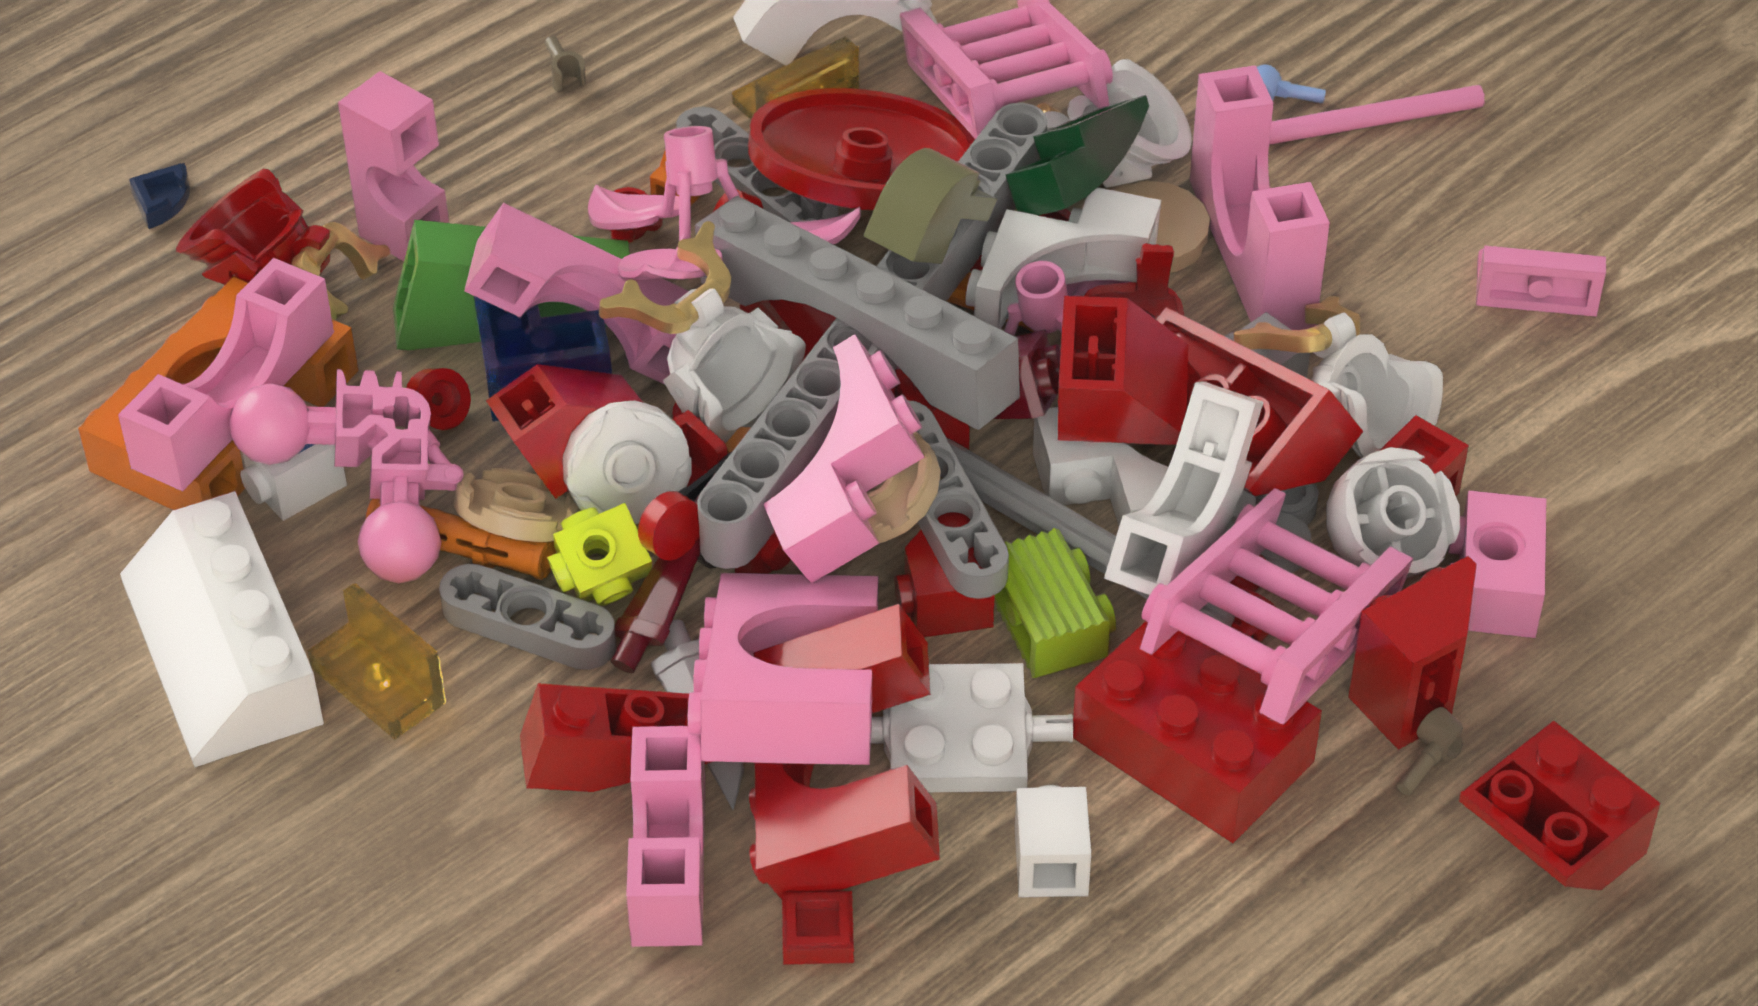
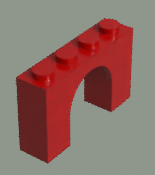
(862, 828)

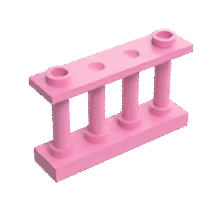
(972, 57)
(1315, 645)

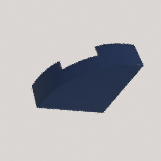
(161, 193)

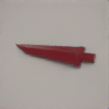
(653, 608)

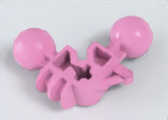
(399, 536)

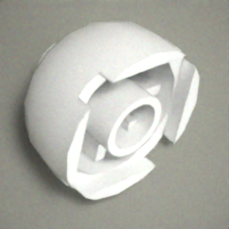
(1393, 504)

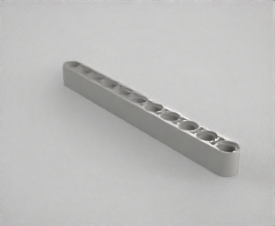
(803, 411)

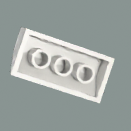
(220, 632)

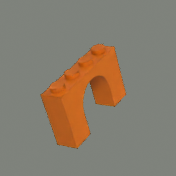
(184, 359)

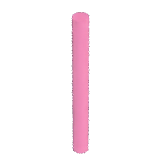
(1376, 114)

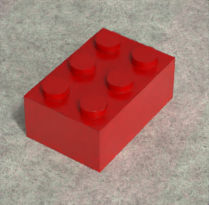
(1193, 730)

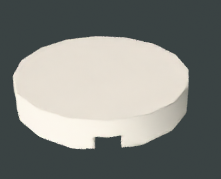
(625, 456)

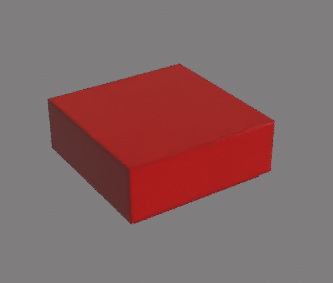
(817, 927)

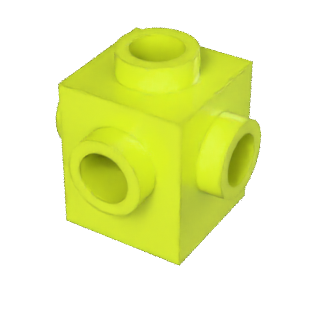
(605, 533)

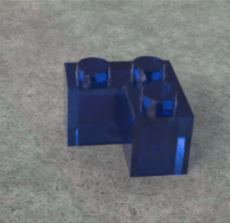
(516, 344)

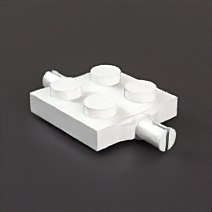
(969, 730)

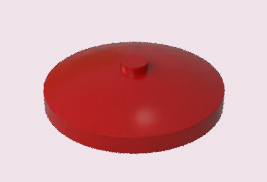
(847, 141)

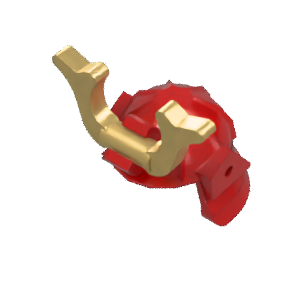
(264, 223)

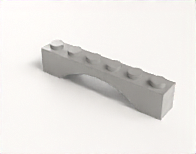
(945, 352)

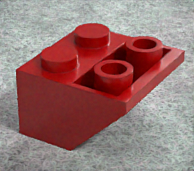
(1119, 374)
(545, 409)
(1413, 651)
(1566, 809)

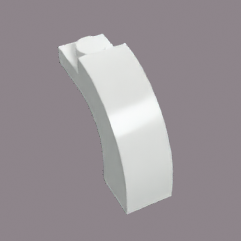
(784, 26)
(1195, 494)

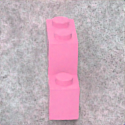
(827, 508)

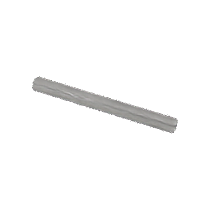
(1043, 514)

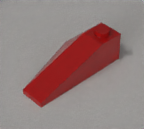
(1300, 424)

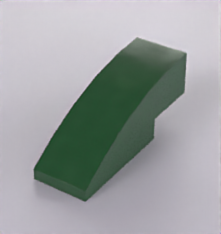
(1076, 157)

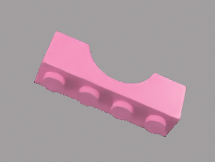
(532, 263)
(274, 331)

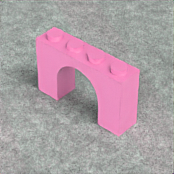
(1265, 234)
(776, 711)

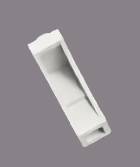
(1093, 245)
(1099, 471)

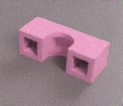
(384, 135)
(667, 838)

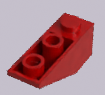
(584, 734)

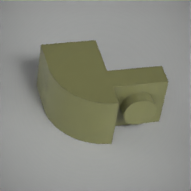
(924, 206)

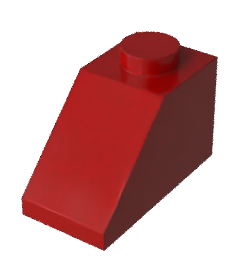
(929, 595)

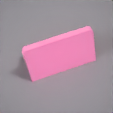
(1540, 280)

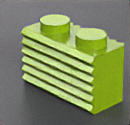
(1053, 605)

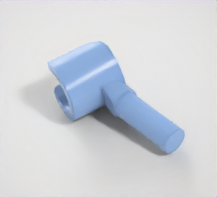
(1285, 89)

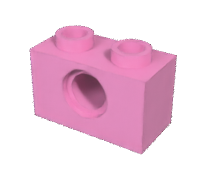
(1509, 547)

